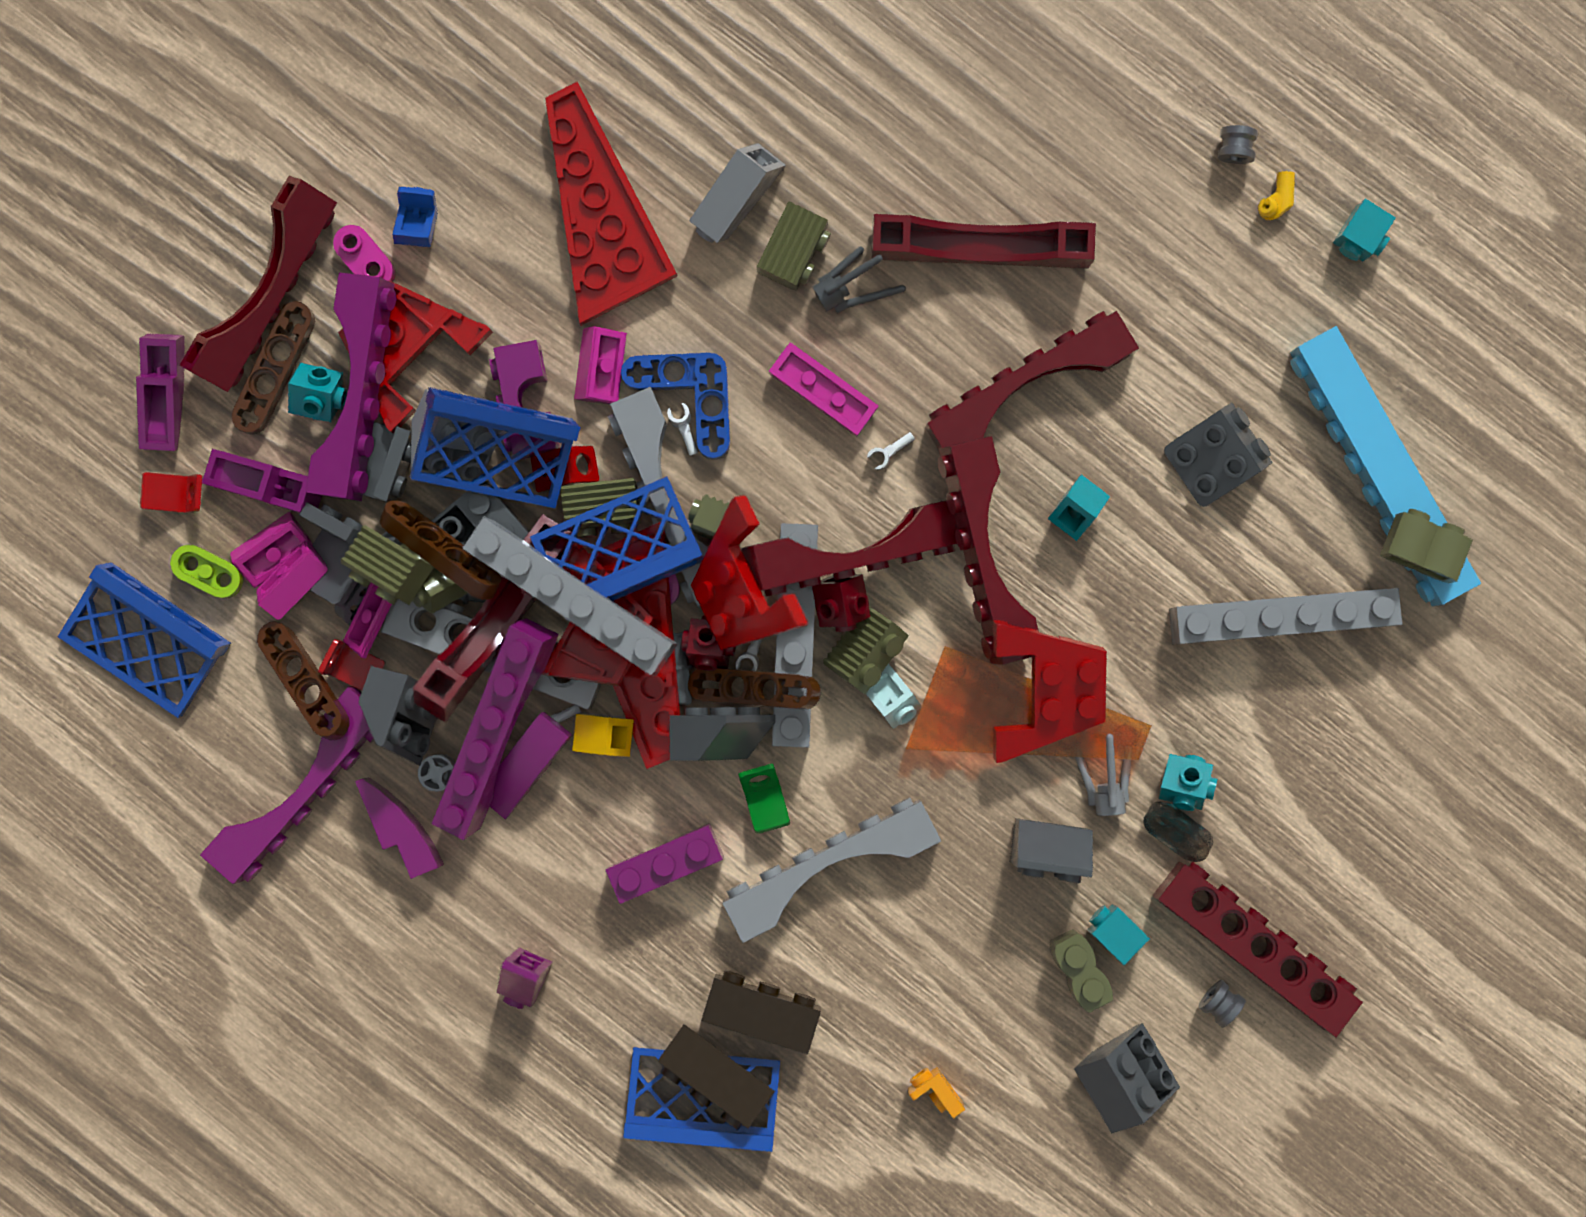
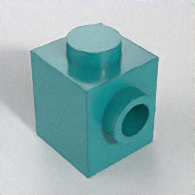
(1364, 232)
(1079, 507)
(1117, 933)

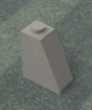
(736, 192)

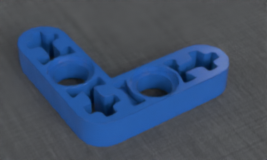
(691, 380)

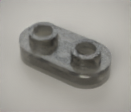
(1178, 831)

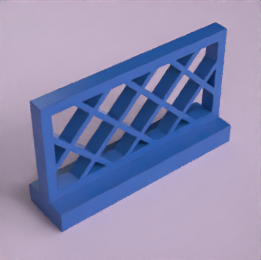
(494, 416)
(640, 573)
(154, 610)
(692, 1131)

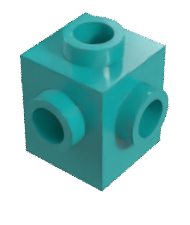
(316, 392)
(1188, 782)

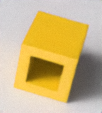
(602, 735)

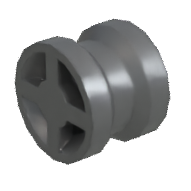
(1237, 144)
(432, 775)
(1222, 1003)

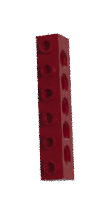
(1329, 1012)

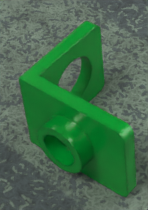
(764, 799)

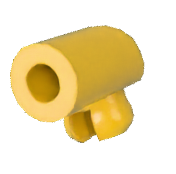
(1281, 200)

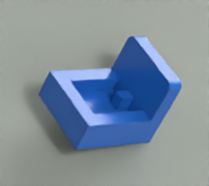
(415, 217)

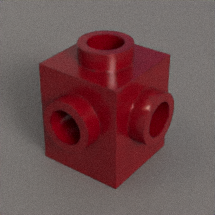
(841, 602)
(701, 654)

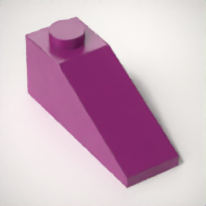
(522, 978)

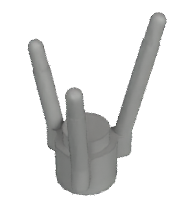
(1111, 795)

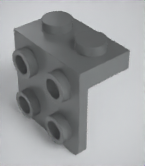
(1218, 455)
(388, 463)
(331, 546)

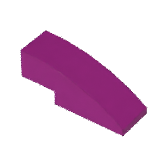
(160, 391)
(258, 481)
(527, 762)
(399, 827)

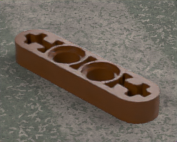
(280, 370)
(468, 573)
(300, 682)
(753, 688)

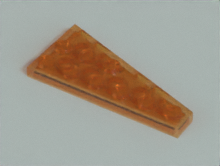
(974, 696)

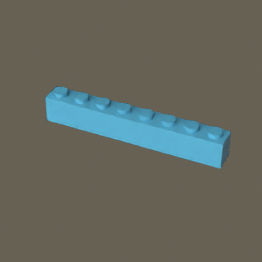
(1371, 446)

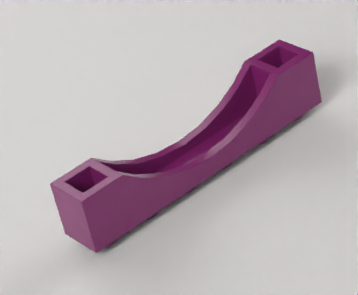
(341, 461)
(508, 687)
(241, 847)

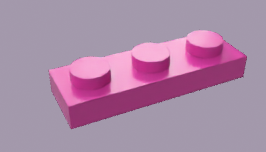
(823, 389)

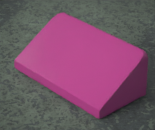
(600, 365)
(268, 549)
(291, 580)
(367, 622)

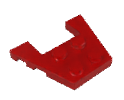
(413, 327)
(730, 591)
(579, 653)
(1065, 688)

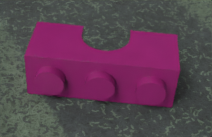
(516, 369)
(664, 863)

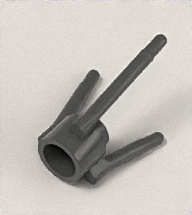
(833, 288)

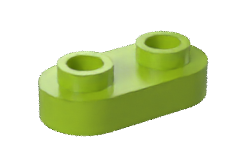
(208, 571)

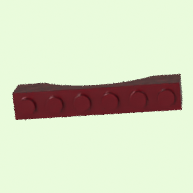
(297, 220)
(1016, 245)
(1093, 349)
(971, 476)
(788, 562)
(466, 658)

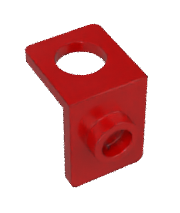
(572, 474)
(171, 492)
(348, 665)

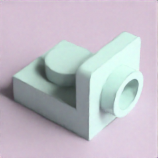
(893, 698)

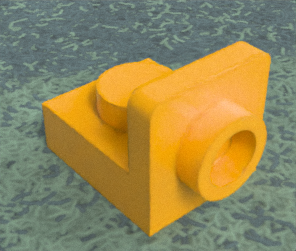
(943, 1094)

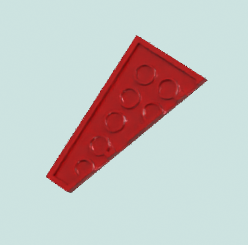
(606, 228)
(646, 697)

